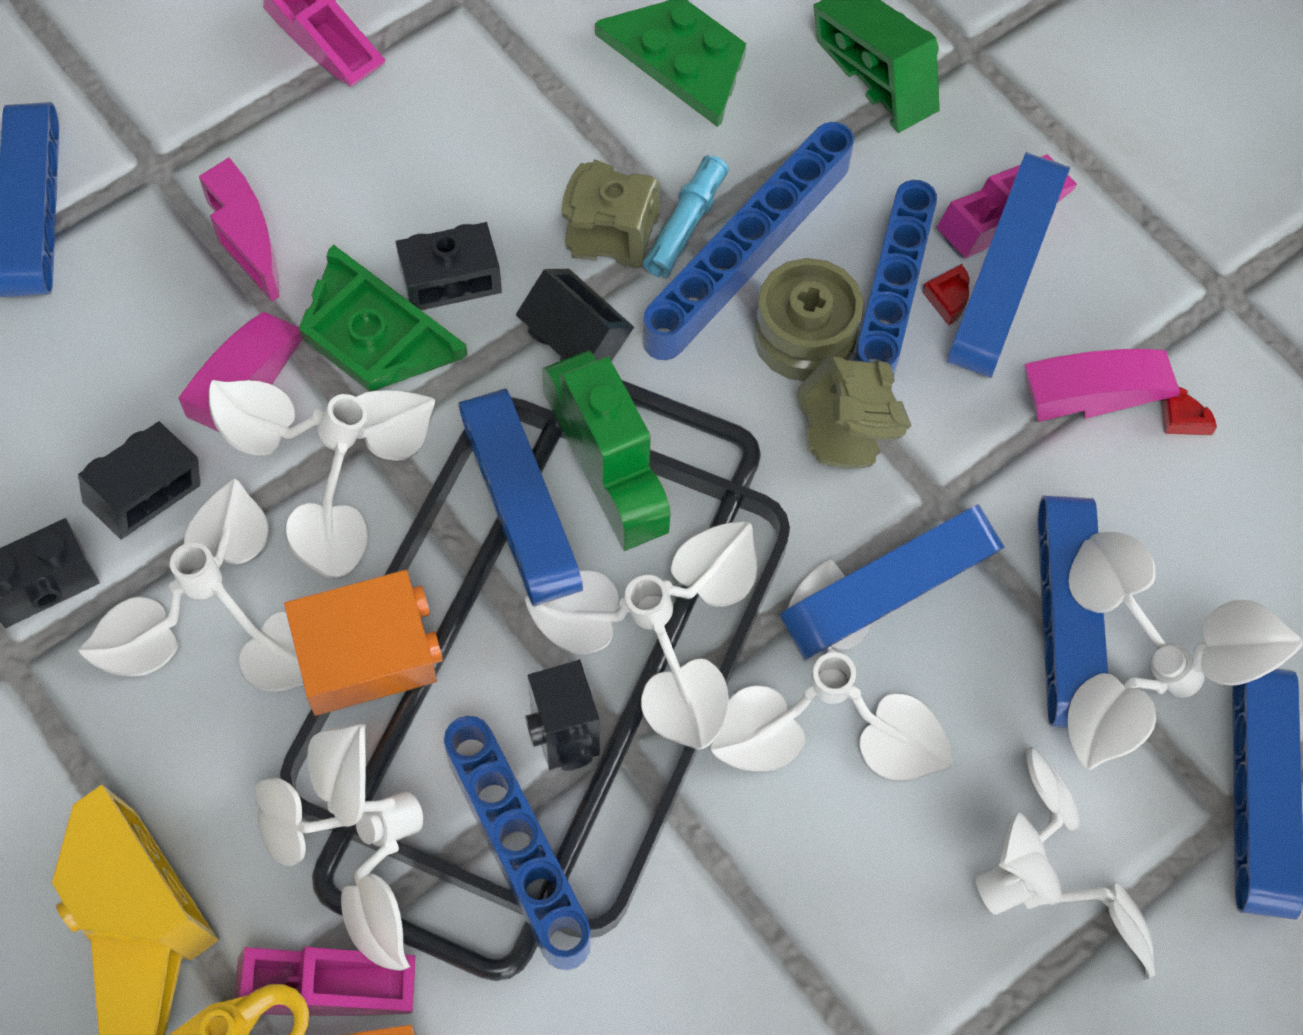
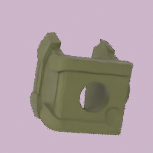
(610, 213)
(852, 413)

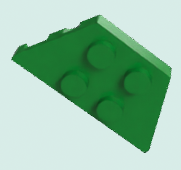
(680, 51)
(373, 328)

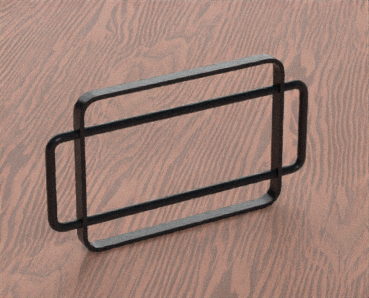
(733, 495)

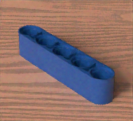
(28, 198)
(907, 227)
(1008, 264)
(520, 498)
(890, 581)
(1071, 634)
(1268, 796)
(521, 866)

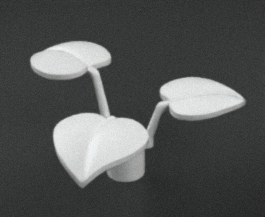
(257, 415)
(136, 632)
(690, 700)
(1115, 718)
(897, 745)
(338, 777)
(1030, 878)

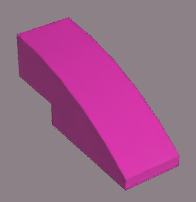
(327, 37)
(973, 219)
(241, 224)
(251, 353)
(1099, 382)
(329, 980)

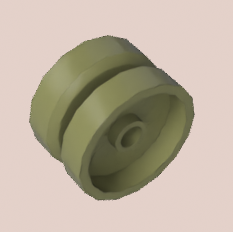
(806, 315)

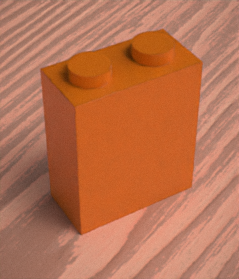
(362, 642)

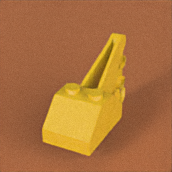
(142, 926)

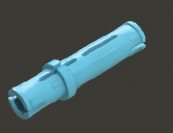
(693, 203)

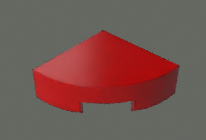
(949, 293)
(1187, 416)

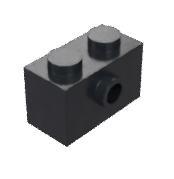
(449, 266)
(572, 316)
(139, 479)
(42, 572)
(563, 716)

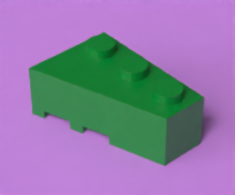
(886, 53)

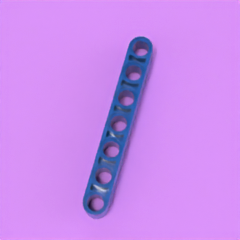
(793, 189)

